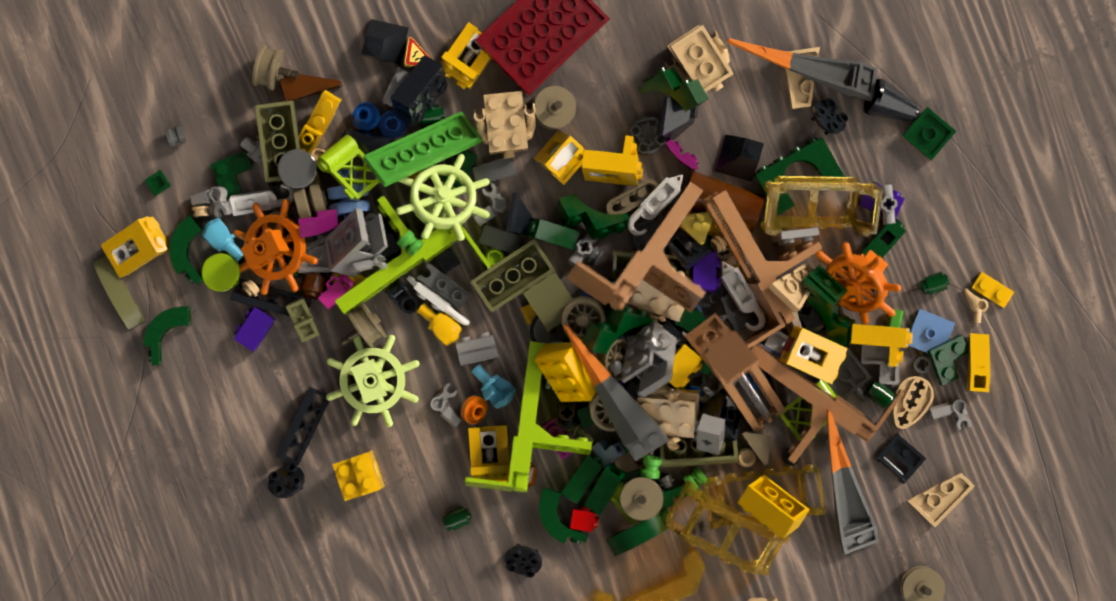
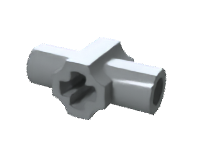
(253, 149)
(888, 215)
(578, 255)

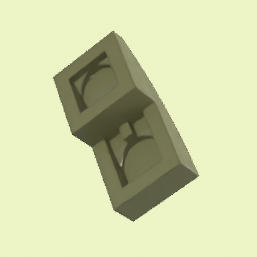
(302, 320)

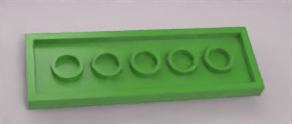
(422, 149)

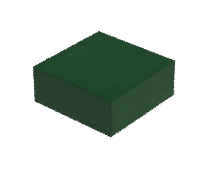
(158, 183)

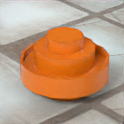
(474, 409)

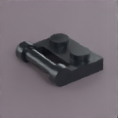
(690, 246)
(904, 453)

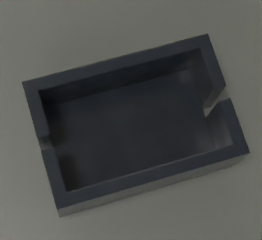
(419, 91)

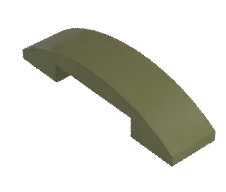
(118, 293)

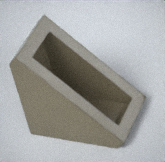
(759, 444)

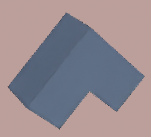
(607, 453)

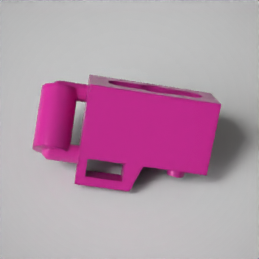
(335, 291)

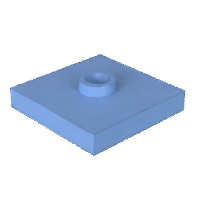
(929, 330)

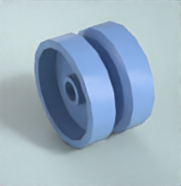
(347, 205)

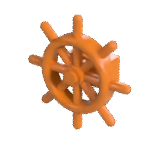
(272, 246)
(862, 274)

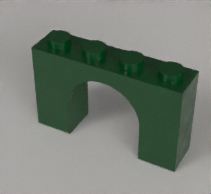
(815, 154)

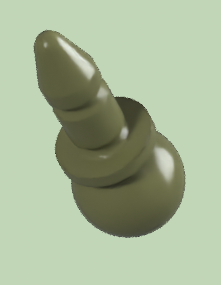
(577, 430)

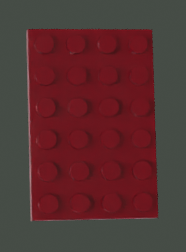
(539, 37)

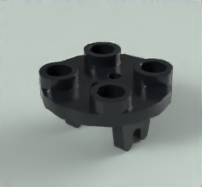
(829, 116)
(286, 481)
(523, 560)

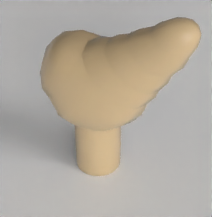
(976, 304)

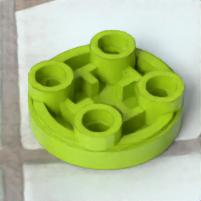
(220, 272)

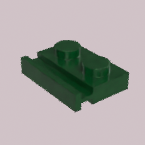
(824, 286)

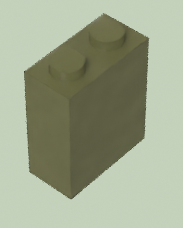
(549, 301)

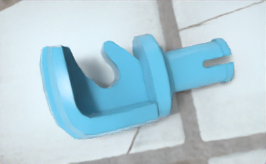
(220, 239)
(494, 388)

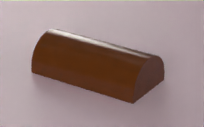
(746, 202)

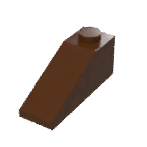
(306, 86)

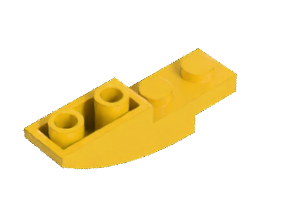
(318, 122)

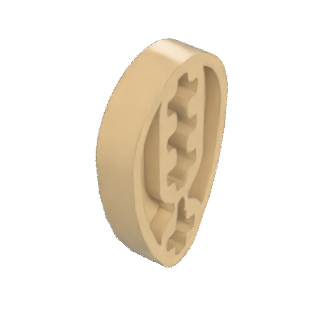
(922, 403)

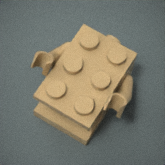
(701, 58)
(506, 123)
(656, 302)
(674, 412)

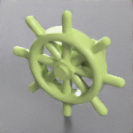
(438, 206)
(372, 381)

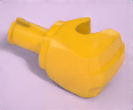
(441, 324)

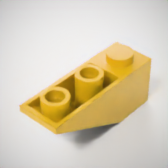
(978, 363)

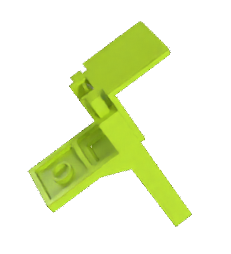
(438, 242)
(531, 435)

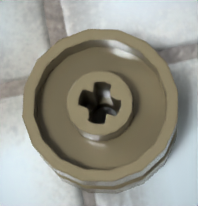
(310, 203)

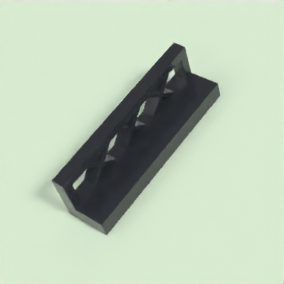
(266, 304)
(297, 422)

